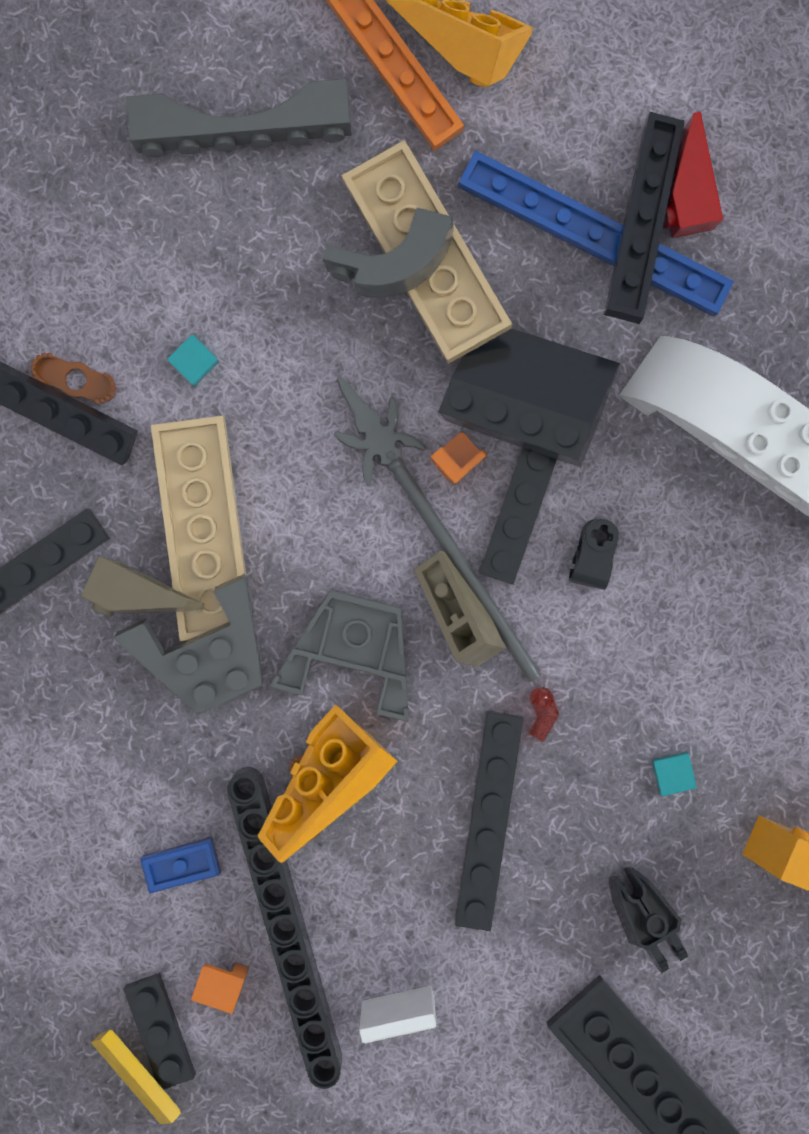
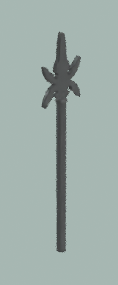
(381, 442)

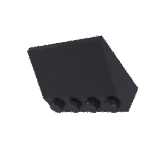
(531, 394)

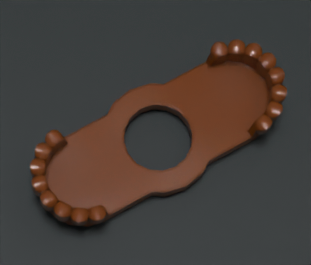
(54, 373)

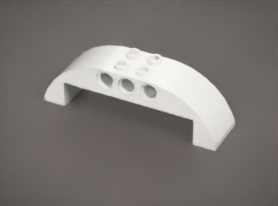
(729, 412)

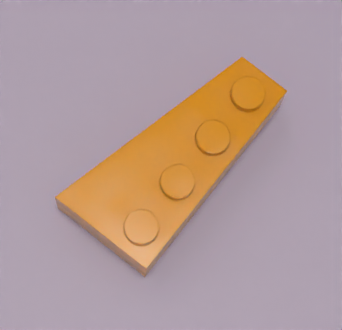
(780, 851)

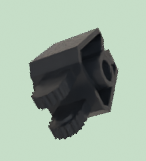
(647, 917)

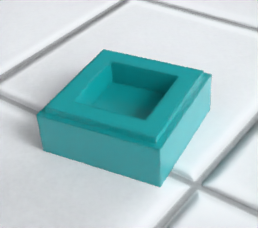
(193, 360)
(674, 773)

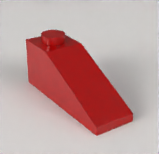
(693, 194)

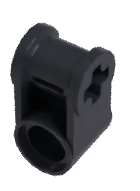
(594, 561)

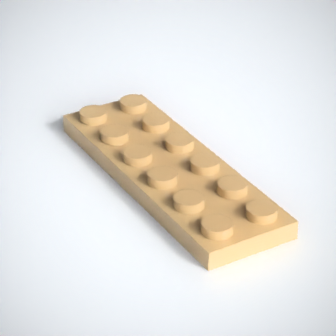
(456, 298)
(198, 515)

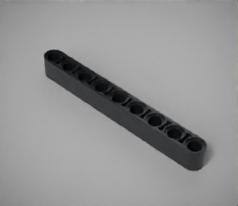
(286, 943)

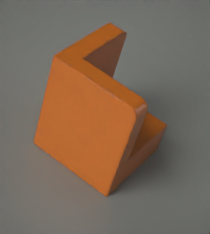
(457, 458)
(219, 987)

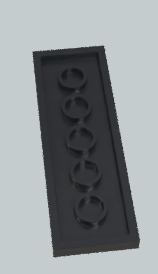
(634, 1065)

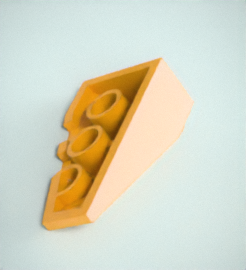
(470, 41)
(331, 777)

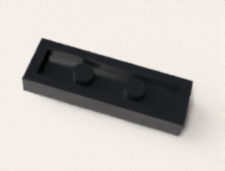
(159, 1031)

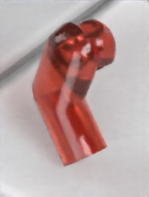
(546, 712)

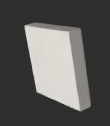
(397, 1014)

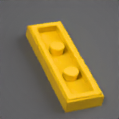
(136, 1077)

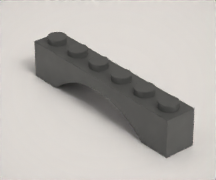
(313, 113)

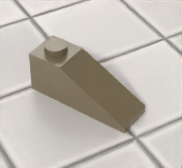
(128, 591)
(458, 612)

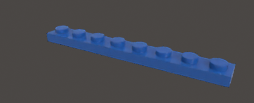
(588, 230)

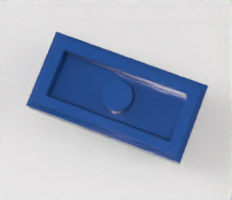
(180, 865)

